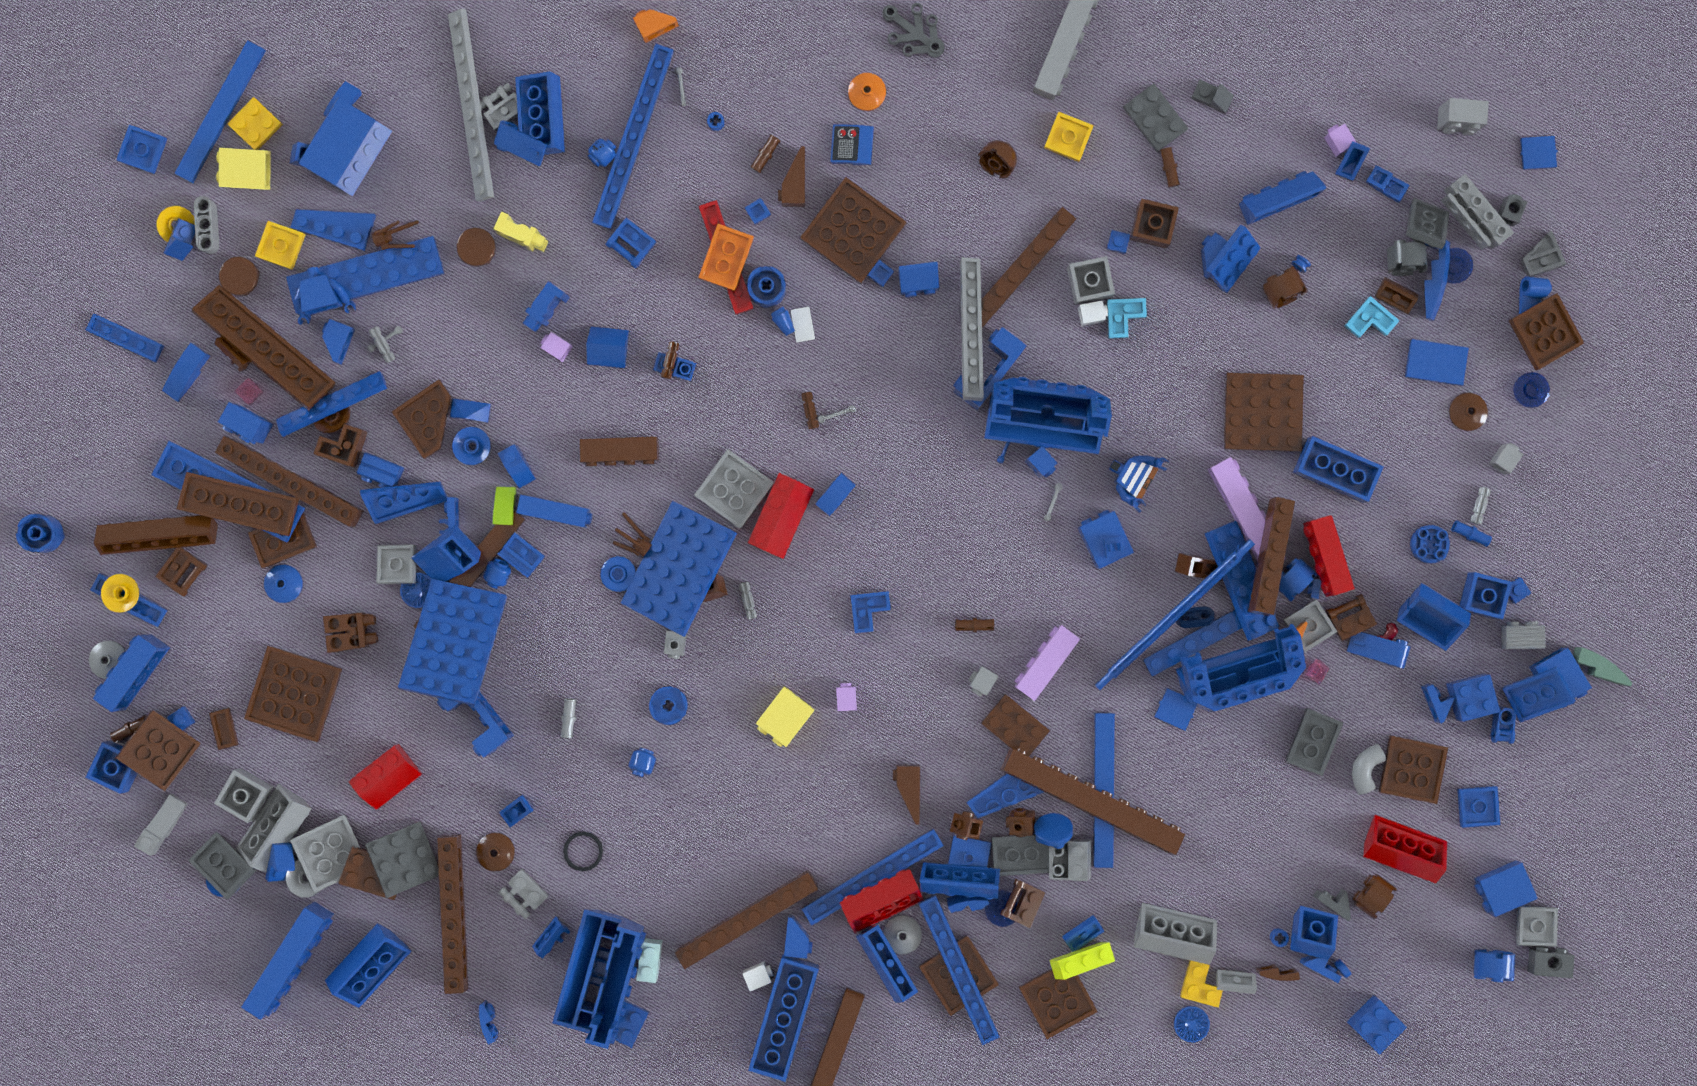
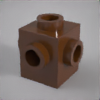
(1021, 822)
(962, 825)

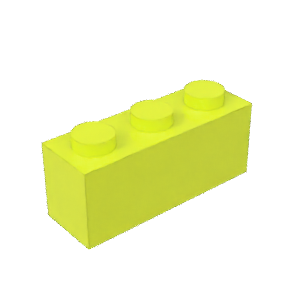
(1082, 960)

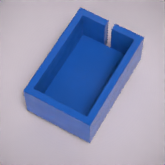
(1433, 617)

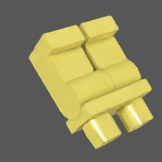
(520, 233)

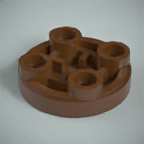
(476, 247)
(239, 276)

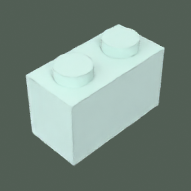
(650, 960)

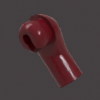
(1391, 632)

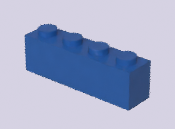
(886, 964)

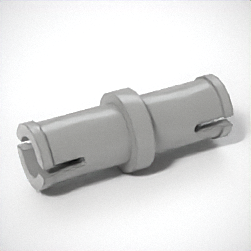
(568, 717)

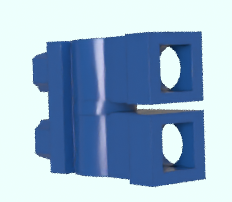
(543, 306)

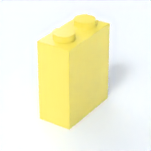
(244, 168)
(784, 717)

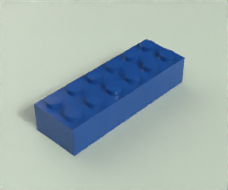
(287, 961)
(783, 1018)

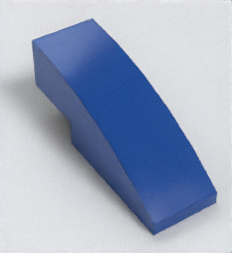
(185, 371)

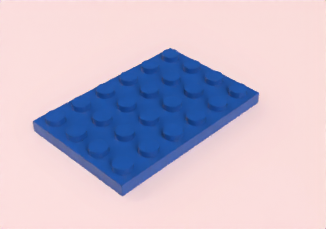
(678, 568)
(452, 642)

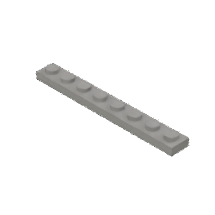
(971, 329)

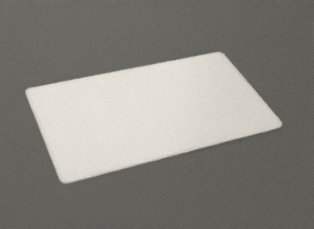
(802, 324)

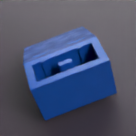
(448, 555)

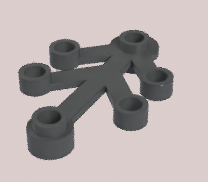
(915, 33)

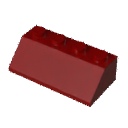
(781, 515)
(1328, 556)
(1406, 849)
(881, 900)

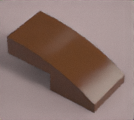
(1273, 972)

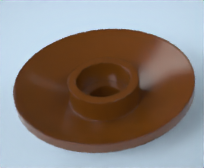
(1459, 411)
(334, 421)
(504, 848)

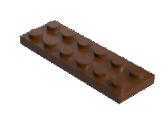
(237, 504)

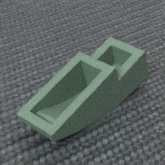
(1600, 666)

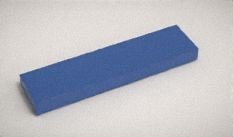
(124, 337)

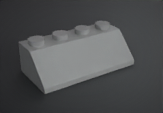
(274, 824)
(1176, 934)

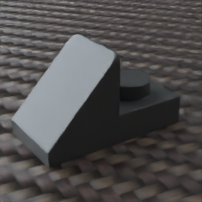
(1213, 96)
(1339, 904)

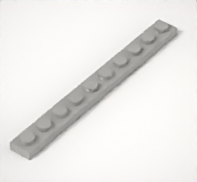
(470, 105)

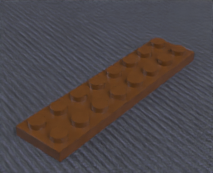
(263, 347)

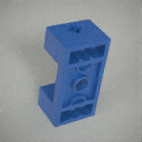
(1008, 348)
(493, 737)

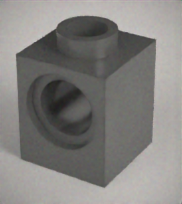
(1512, 218)

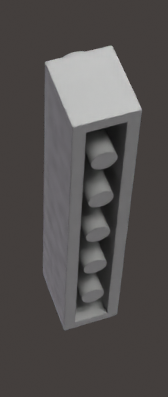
(1063, 48)

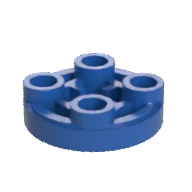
(1430, 544)
(1053, 830)

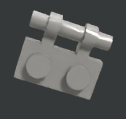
(504, 110)
(528, 889)

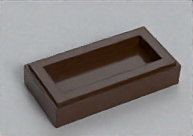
(223, 728)

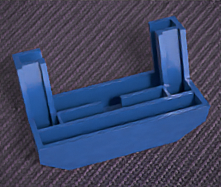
(1048, 415)
(1243, 672)
(603, 968)

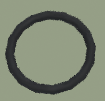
(566, 848)

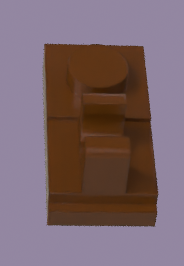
(235, 356)

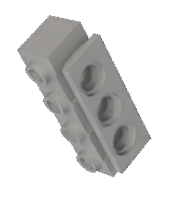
(1475, 213)

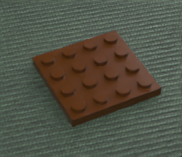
(853, 230)
(1263, 412)
(293, 693)

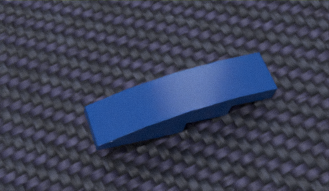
(1435, 288)
(143, 609)

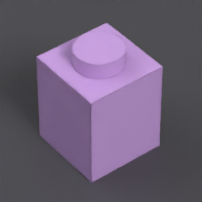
(1339, 139)
(556, 346)
(846, 697)

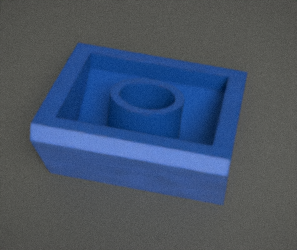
(607, 347)

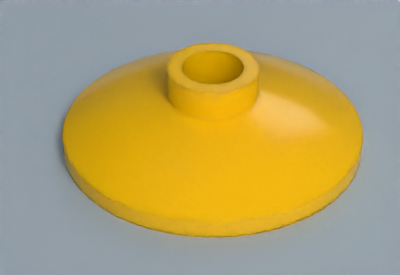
(169, 215)
(112, 591)

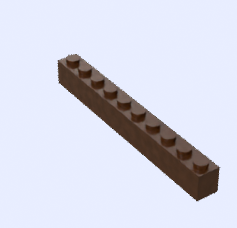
(1093, 802)

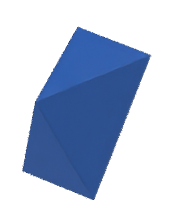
(1352, 161)
(470, 410)

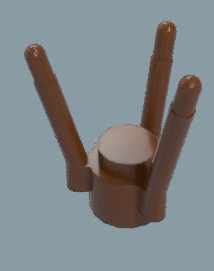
(383, 236)
(641, 545)

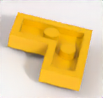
(1196, 989)

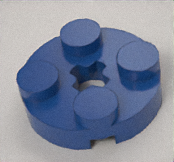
(659, 699)

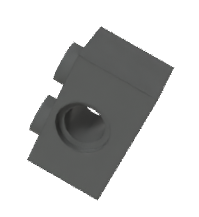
(1562, 965)

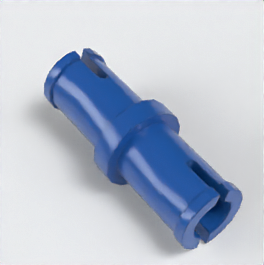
(1471, 533)

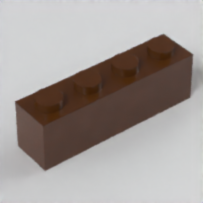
(619, 450)

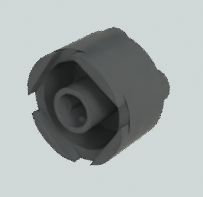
(1407, 257)

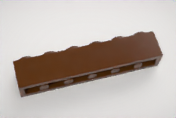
(155, 534)
(1271, 556)

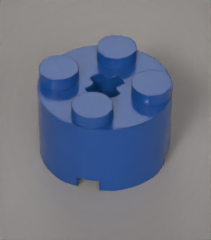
(766, 275)
(29, 531)
(1296, 578)
(1494, 964)

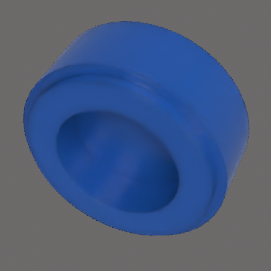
(1342, 968)

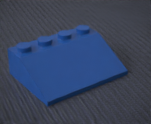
(345, 147)

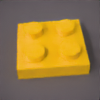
(255, 124)
(1068, 136)
(280, 245)

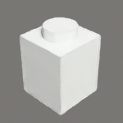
(1092, 313)
(758, 976)

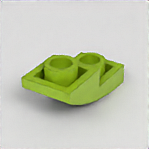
(504, 505)

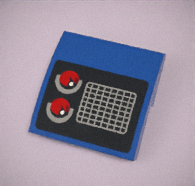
(852, 144)

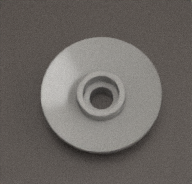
(108, 649)
(296, 883)
(905, 925)

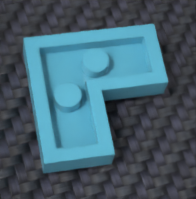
(1120, 311)
(1371, 314)

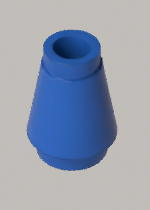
(783, 321)

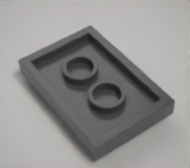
(1155, 117)
(1427, 223)
(1314, 742)
(1019, 855)
(222, 865)

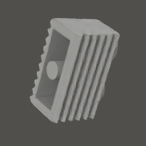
(1523, 636)

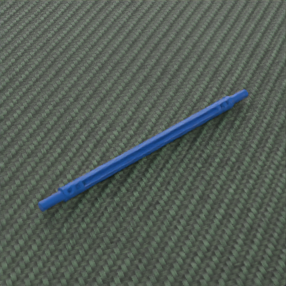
(1175, 614)

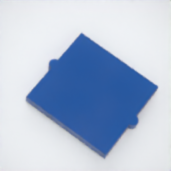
(1538, 152)
(1175, 709)

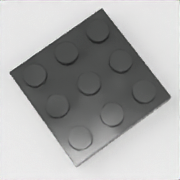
(402, 859)

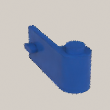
(519, 143)
(1532, 291)
(1380, 649)

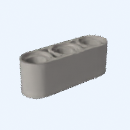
(201, 218)

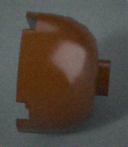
(998, 158)

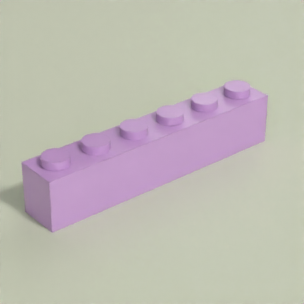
(1240, 501)

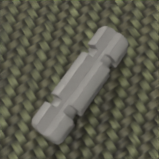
(381, 344)
(1480, 505)
(747, 600)

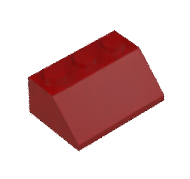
(385, 777)

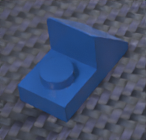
(180, 240)
(1438, 707)
(516, 810)
(280, 861)
(1318, 965)

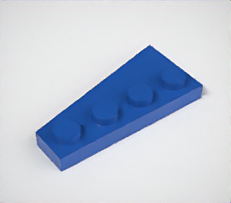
(339, 227)
(400, 500)
(1001, 794)

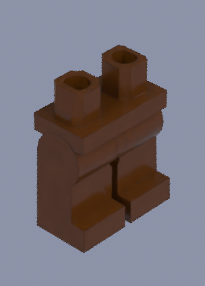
(355, 630)

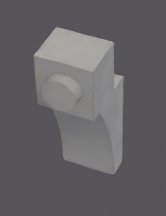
(161, 825)

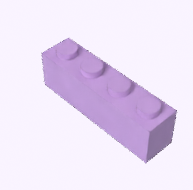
(1047, 662)

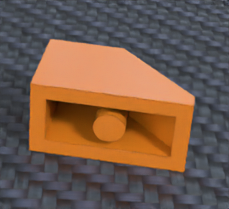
(654, 24)

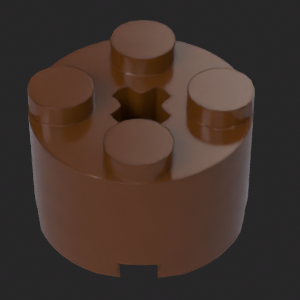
(1284, 288)
(1374, 896)

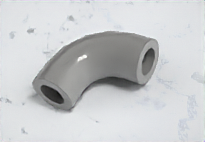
(1363, 768)

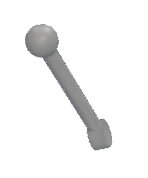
(679, 71)
(398, 330)
(821, 418)
(1058, 487)

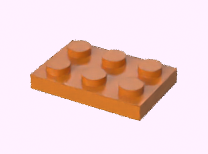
(726, 257)

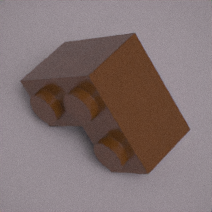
(347, 448)

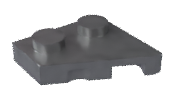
(1543, 257)

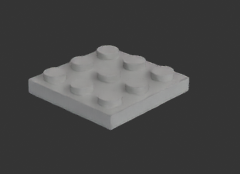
(734, 489)
(325, 851)

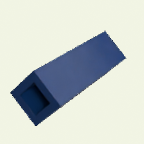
(554, 511)

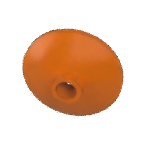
(870, 100)

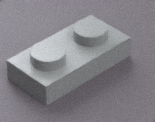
(1236, 981)

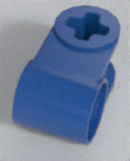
(1504, 727)

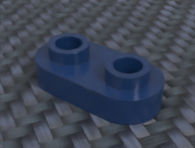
(1194, 617)

